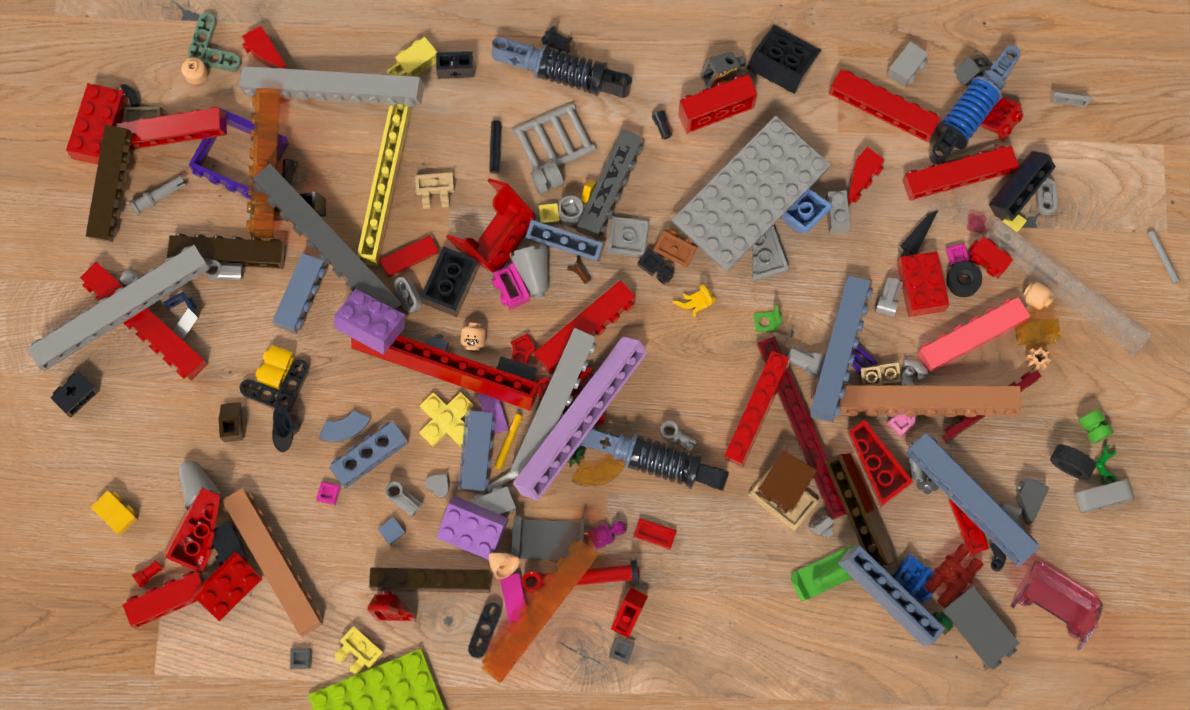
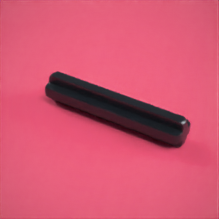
(495, 139)

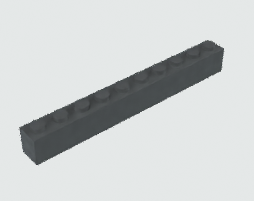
(321, 236)

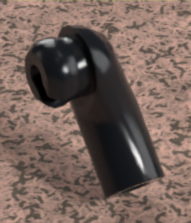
(131, 93)
(999, 558)

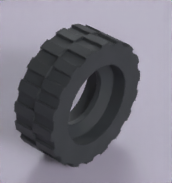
(1073, 462)

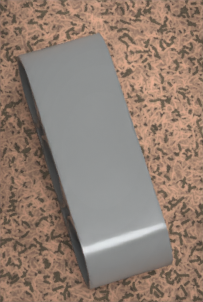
(1104, 496)

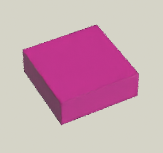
(957, 254)
(328, 493)

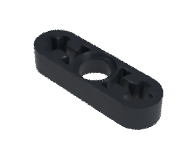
(495, 618)

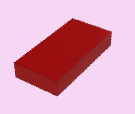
(655, 534)

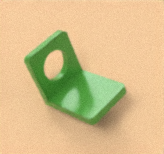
(774, 317)

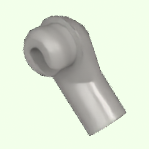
(907, 377)

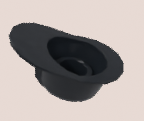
(285, 426)

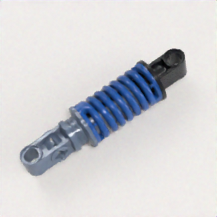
(973, 106)

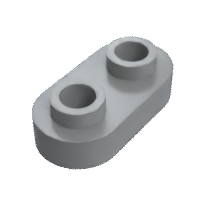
(1047, 197)
(407, 294)

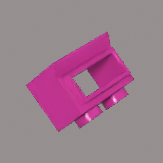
(518, 283)

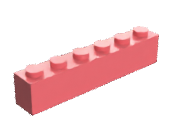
(973, 335)

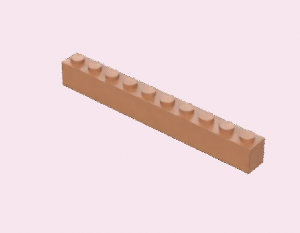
(931, 401)

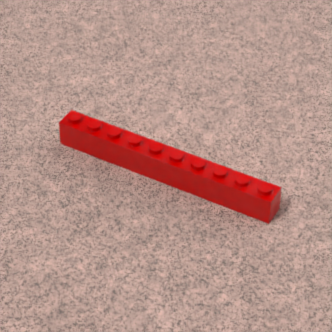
(457, 371)

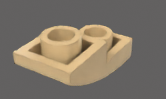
(881, 374)

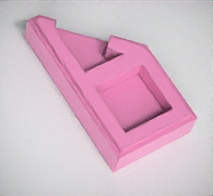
(901, 423)

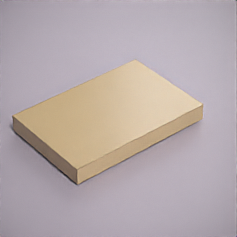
(792, 520)

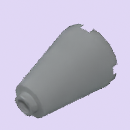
(533, 269)
(192, 479)

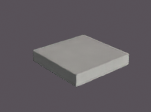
(628, 237)

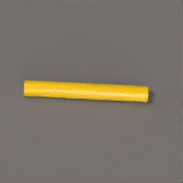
(508, 442)

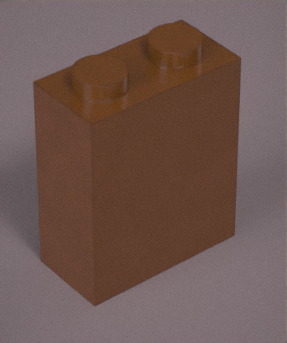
(786, 482)

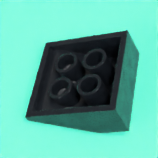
(783, 59)

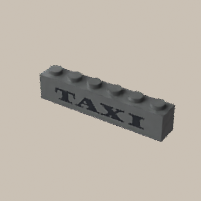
(610, 184)

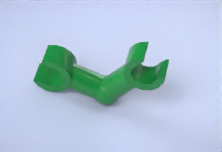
(1102, 469)

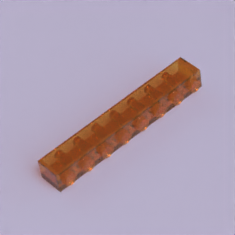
(263, 153)
(540, 611)

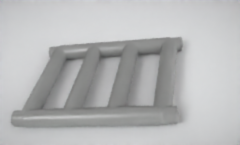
(536, 124)

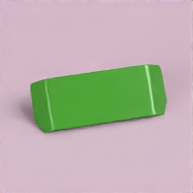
(820, 576)

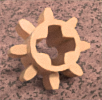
(1042, 356)

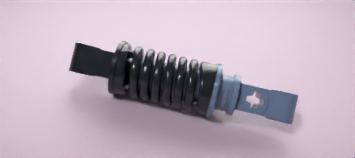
(562, 68)
(658, 460)

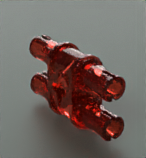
(945, 575)

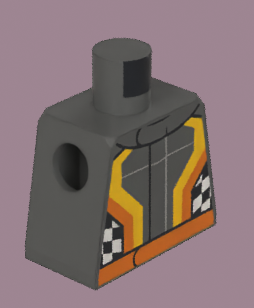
(721, 69)

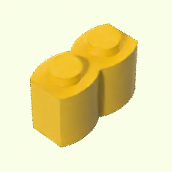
(275, 367)
(114, 513)

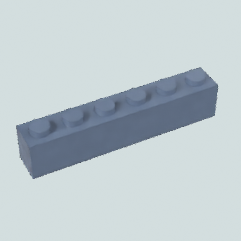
(891, 596)

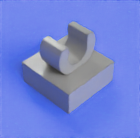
(821, 526)

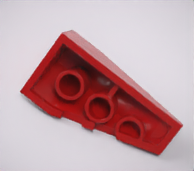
(194, 534)
(389, 608)

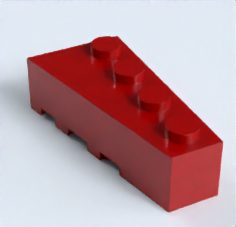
(881, 468)

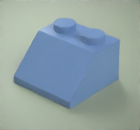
(806, 212)

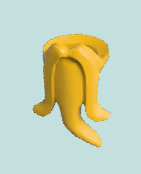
(699, 300)

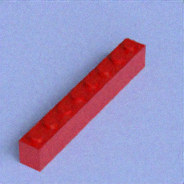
(148, 326)

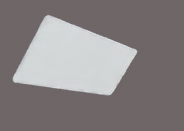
(185, 324)

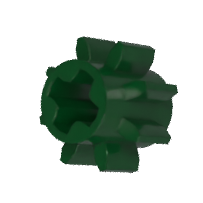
(571, 461)

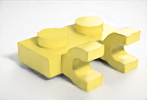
(359, 646)

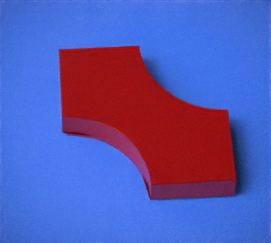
(522, 349)

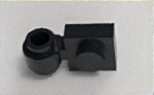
(653, 263)

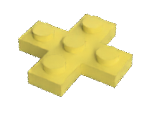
(445, 418)

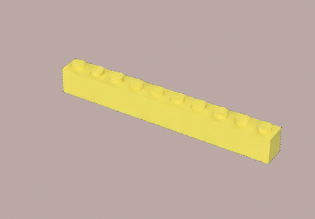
(383, 184)

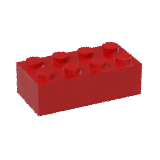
(717, 103)
(98, 108)

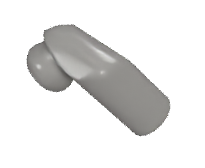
(918, 367)

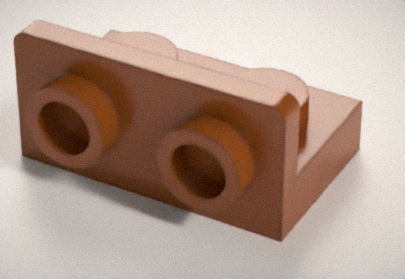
(675, 247)

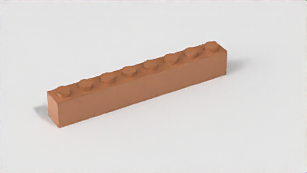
(272, 563)

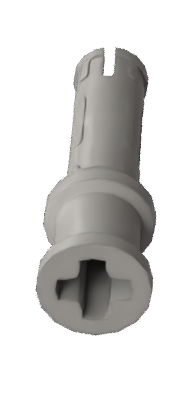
(149, 199)

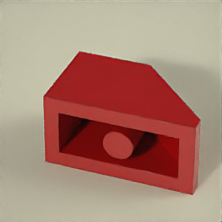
(629, 612)

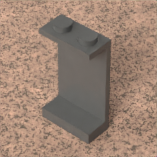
(545, 538)
(981, 628)

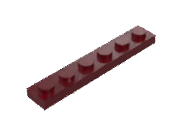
(966, 422)

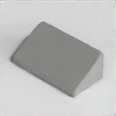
(1069, 98)

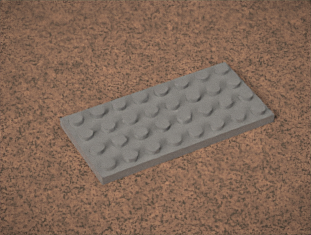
(751, 193)

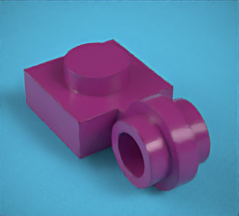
(602, 535)

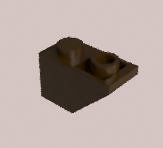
(230, 422)

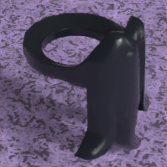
(555, 40)

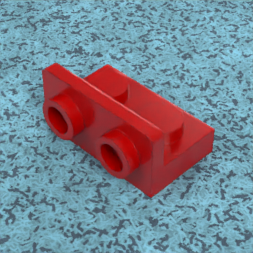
(1003, 118)

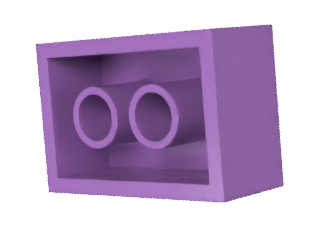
(369, 321)
(472, 527)

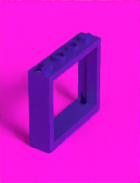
(206, 144)

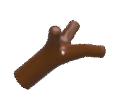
(580, 271)

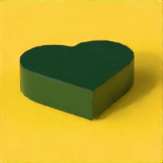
(944, 621)

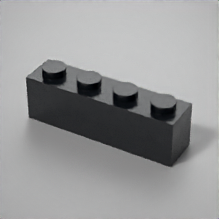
(1022, 185)

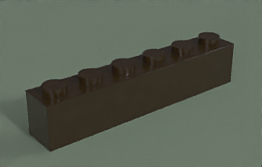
(109, 183)
(250, 253)
(860, 509)
(430, 580)

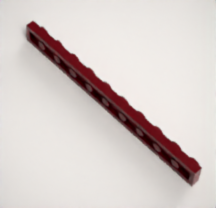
(805, 433)

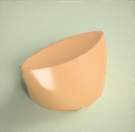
(503, 564)

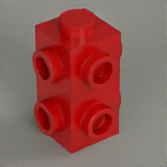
(990, 257)

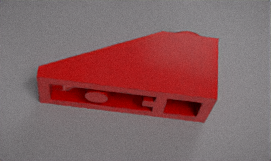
(262, 48)

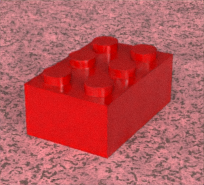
(923, 284)

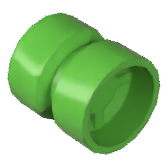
(1096, 426)

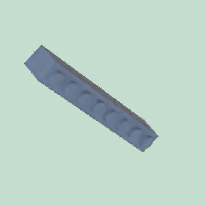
(840, 349)
(972, 499)

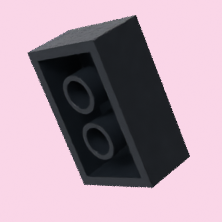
(450, 281)

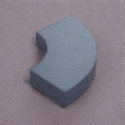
(344, 429)

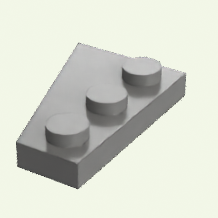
(768, 257)

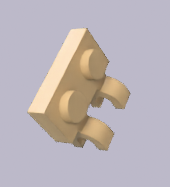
(434, 184)

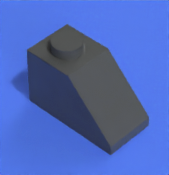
(971, 68)
(1030, 498)

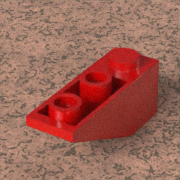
(864, 169)

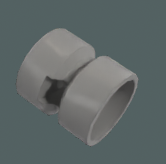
(546, 178)
(570, 211)

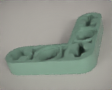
(207, 52)

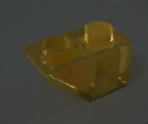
(1038, 332)

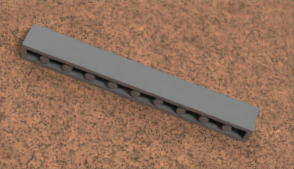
(334, 86)
(118, 308)

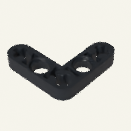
(283, 393)

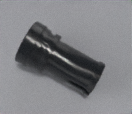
(660, 119)
(289, 167)

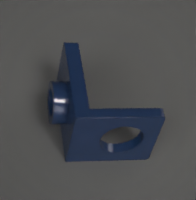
(181, 297)

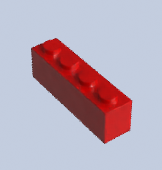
(163, 600)

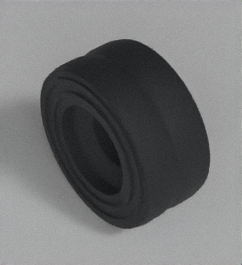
(960, 289)

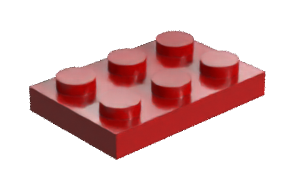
(227, 586)

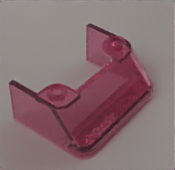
(1062, 599)

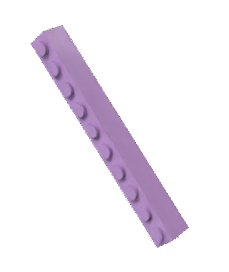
(580, 418)

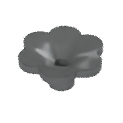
(927, 486)

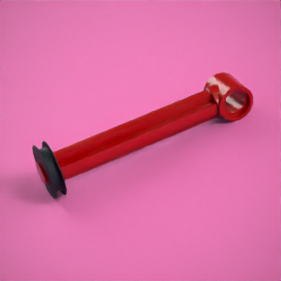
(591, 576)

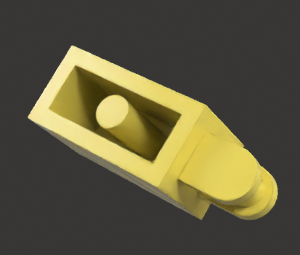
(414, 59)

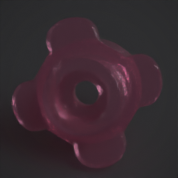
(976, 227)

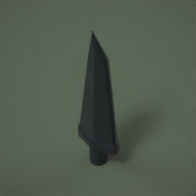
(915, 239)

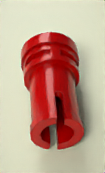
(148, 572)

